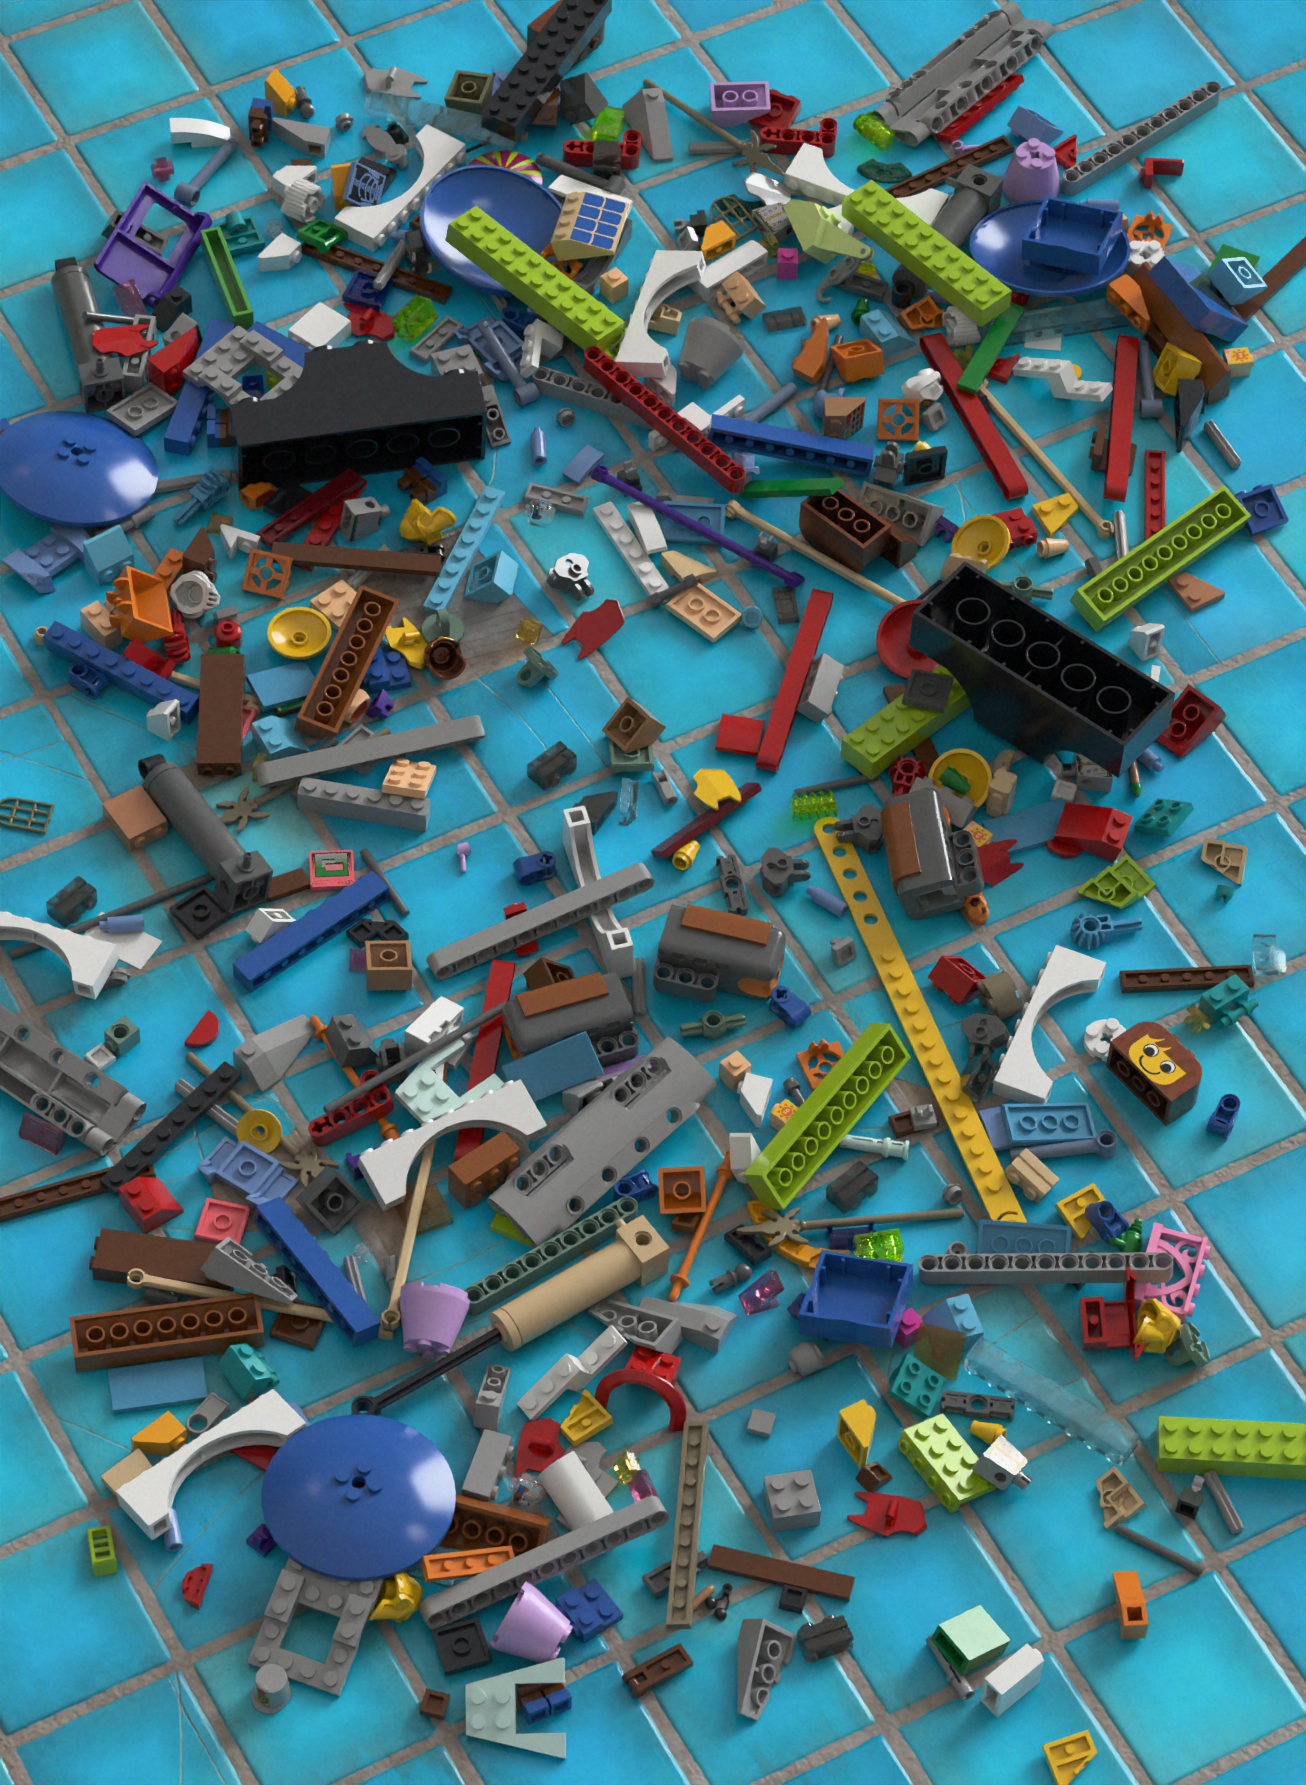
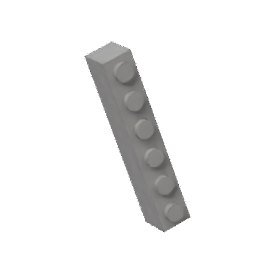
(363, 804)

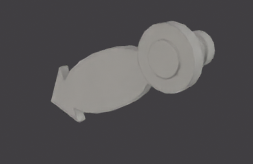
(384, 143)

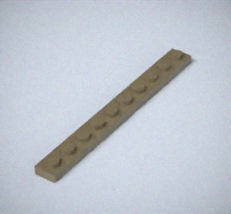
(687, 1526)

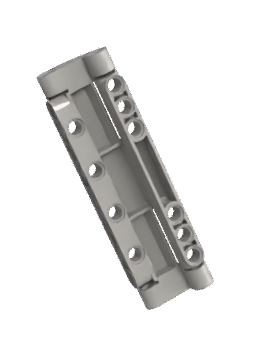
(960, 75)
(34, 1076)
(602, 1140)

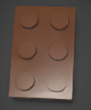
(483, 1170)

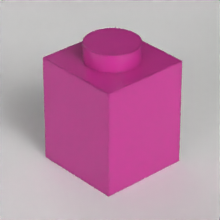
(787, 263)
(908, 1328)

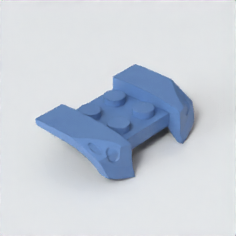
(510, 341)
(48, 556)
(248, 1172)

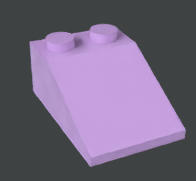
(738, 102)

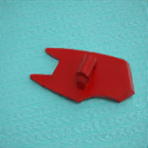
(370, 322)
(121, 340)
(596, 627)
(996, 861)
(538, 1445)
(890, 1514)

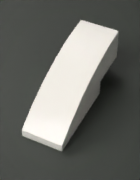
(198, 132)
(646, 528)

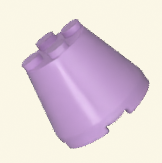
(1031, 173)
(431, 1317)
(532, 1627)

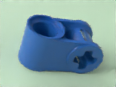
(517, 320)
(87, 679)
(533, 869)
(789, 1009)
(1223, 1119)
(635, 1186)
(1107, 1224)

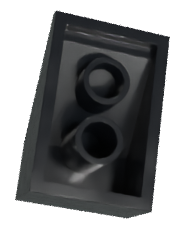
(1187, 409)

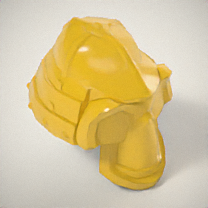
(424, 525)
(1156, 1326)
(397, 1598)

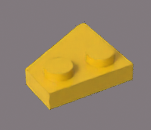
(1055, 512)

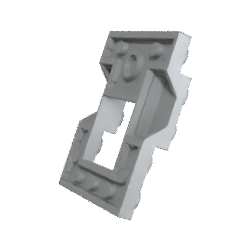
(233, 356)
(339, 1598)

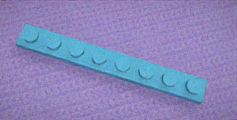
(464, 550)

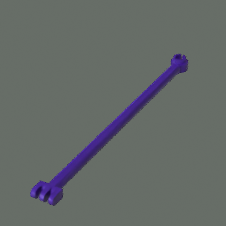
(791, 579)

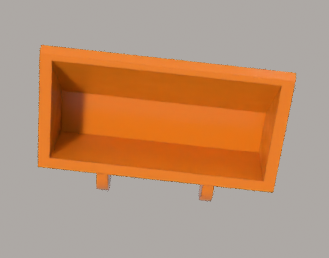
(140, 606)

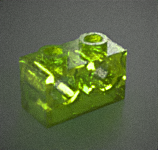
(879, 1245)

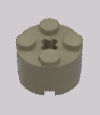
(999, 995)

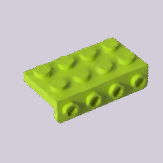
(944, 1461)

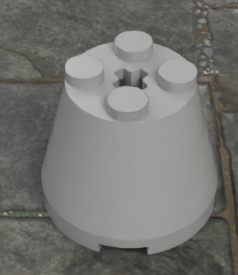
(708, 351)

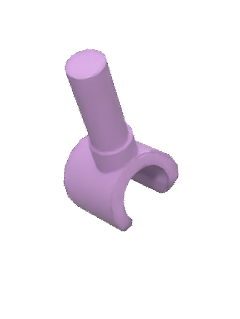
(959, 148)
(462, 850)

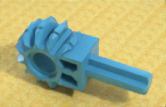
(204, 495)
(1100, 929)

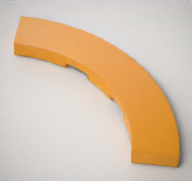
(797, 1253)

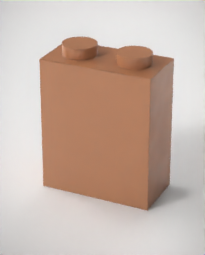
(135, 818)

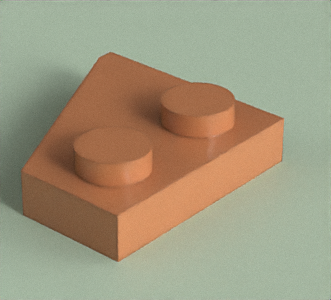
(1194, 592)

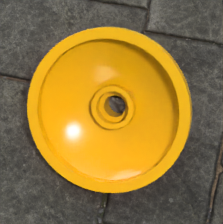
(981, 534)
(299, 633)
(971, 767)

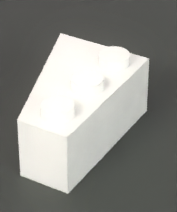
(432, 1025)

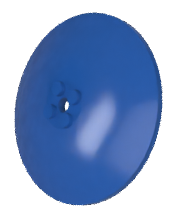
(505, 196)
(998, 249)
(97, 488)
(353, 1530)

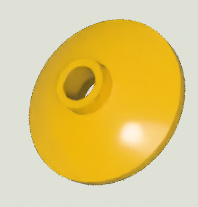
(247, 1130)

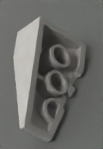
(648, 115)
(911, 514)
(269, 1054)
(580, 1095)
(232, 1266)
(700, 1323)
(640, 1325)
(760, 1658)

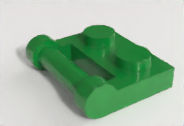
(319, 229)

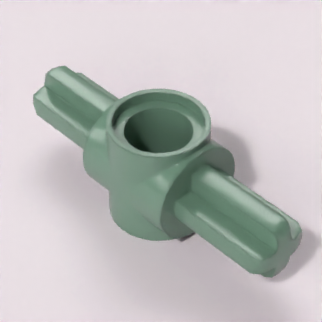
(1025, 588)
(710, 1018)

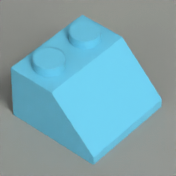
(1236, 280)
(884, 332)
(107, 555)
(492, 578)
(277, 738)
(958, 1315)

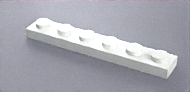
(630, 549)

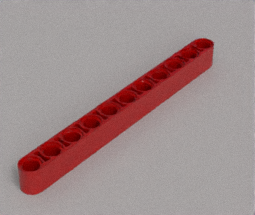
(974, 418)
(1121, 418)
(664, 420)
(799, 663)
(487, 1046)

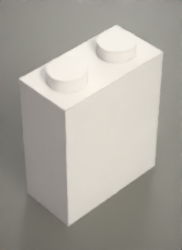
(321, 327)
(1012, 1680)

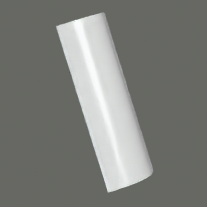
(565, 185)
(744, 259)
(574, 1491)

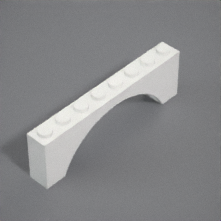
(813, 178)
(374, 224)
(667, 273)
(612, 939)
(86, 957)
(1064, 976)
(504, 1110)
(151, 1494)

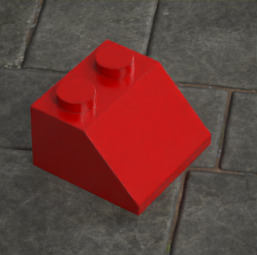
(956, 978)
(148, 1203)

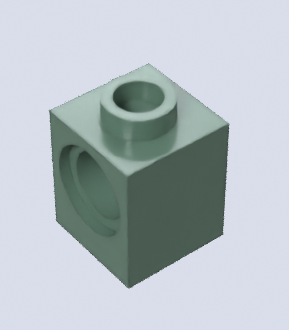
(125, 1029)

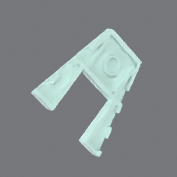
(429, 1096)
(493, 1708)

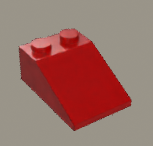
(167, 365)
(1191, 722)
(1093, 829)

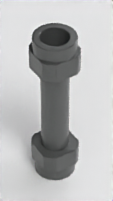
(688, 582)
(792, 1088)

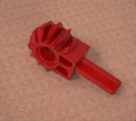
(177, 645)
(903, 774)

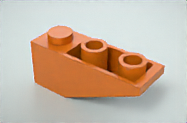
(1128, 299)
(813, 358)
(1130, 1605)

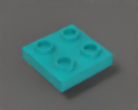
(241, 233)
(1163, 817)
(915, 1385)

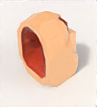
(358, 707)

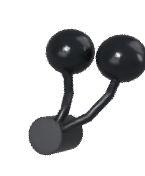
(711, 1603)

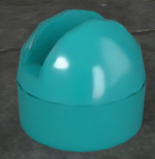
(1224, 891)

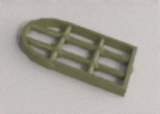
(731, 210)
(31, 811)

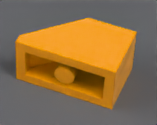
(280, 93)
(339, 177)
(717, 241)
(161, 1436)

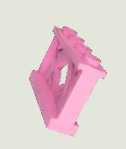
(1157, 1244)

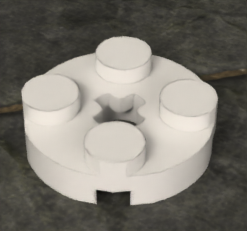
(1096, 1032)

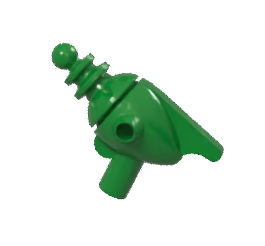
(1130, 1240)

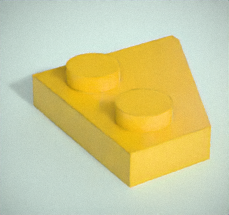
(1073, 1209)
(585, 1420)
(1069, 1756)

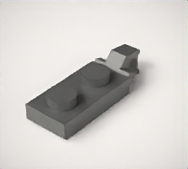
(865, 286)
(659, 1579)

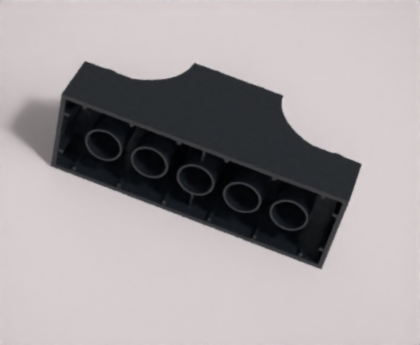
(360, 414)
(1037, 676)

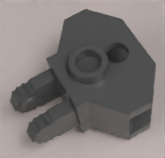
(889, 465)
(571, 576)
(862, 829)
(781, 871)
(984, 1035)
(390, 1055)

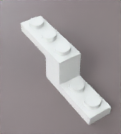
(539, 339)
(1062, 379)
(699, 419)
(572, 1373)

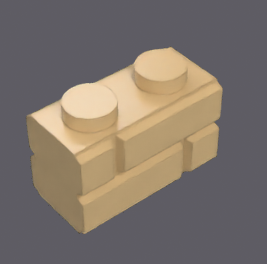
(1001, 793)
(1031, 1176)

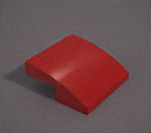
(739, 735)

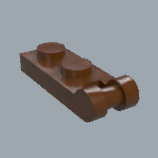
(658, 1670)

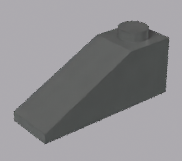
(144, 234)

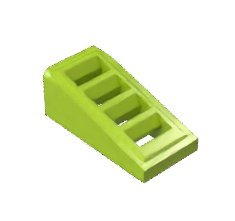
(104, 1564)

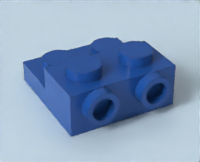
(1263, 507)
(387, 672)
(588, 1610)

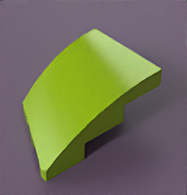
(1119, 884)

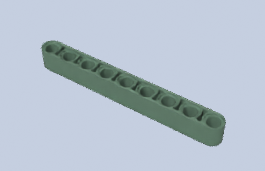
(545, 1264)

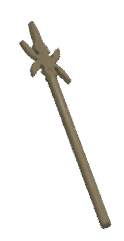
(753, 154)
(245, 809)
(306, 1163)
(786, 1227)

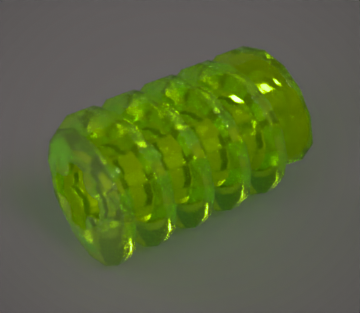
(874, 130)
(813, 804)

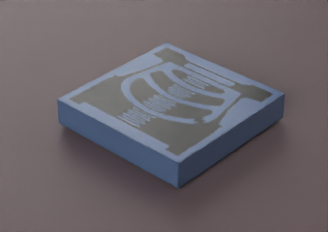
(363, 186)

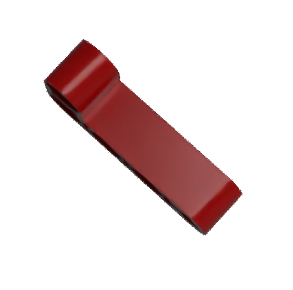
(790, 141)
(580, 152)
(348, 1112)

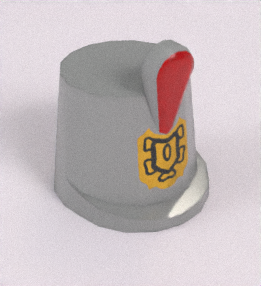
(270, 1689)

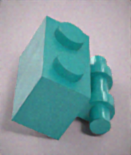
(1227, 1001)
(247, 1370)

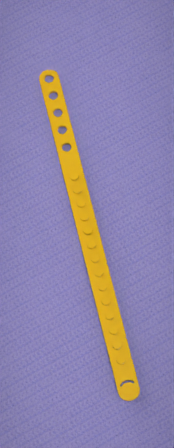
(921, 1030)

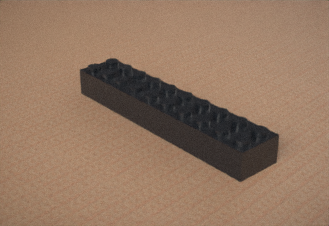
(543, 66)

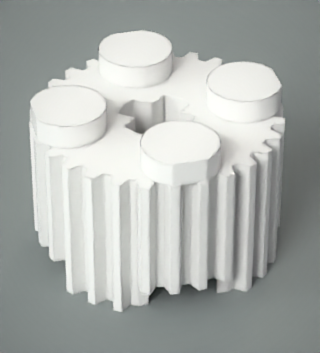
(302, 200)
(1143, 252)
(959, 328)

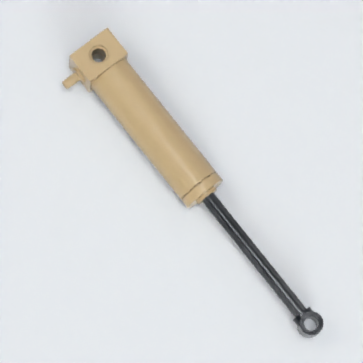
(634, 1255)

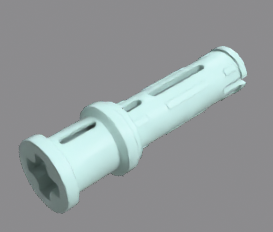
(885, 1147)

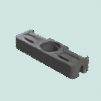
(729, 873)
(961, 1403)

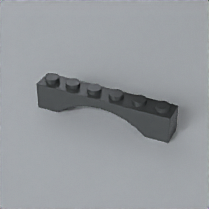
(590, 276)

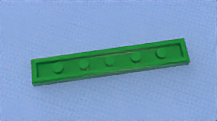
(990, 349)
(791, 487)

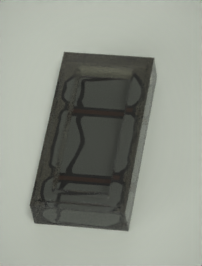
(784, 319)
(785, 605)

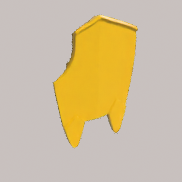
(408, 642)
(715, 786)

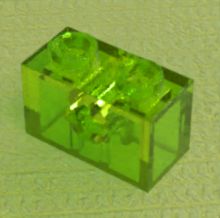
(608, 124)
(414, 318)

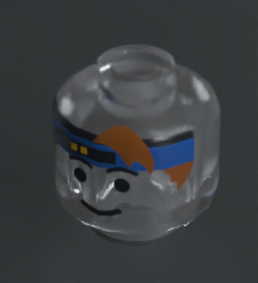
(539, 513)
(526, 1489)

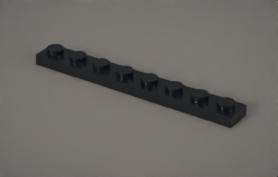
(171, 1127)

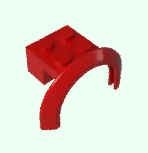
(1110, 1322)
(651, 1370)

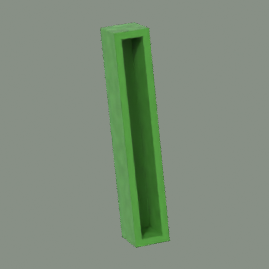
(226, 277)

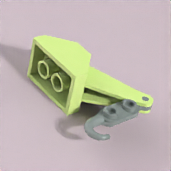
(824, 239)

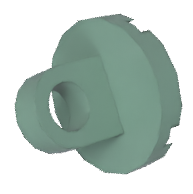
(442, 625)
(537, 667)
(1190, 1347)

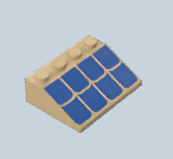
(588, 226)

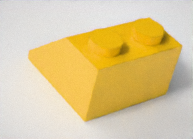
(1174, 365)
(856, 1430)

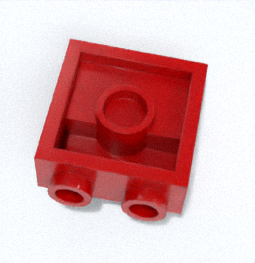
(783, 111)
(1020, 528)

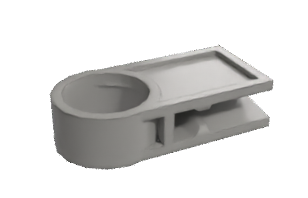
(210, 1412)

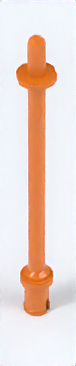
(388, 1130)
(679, 1280)

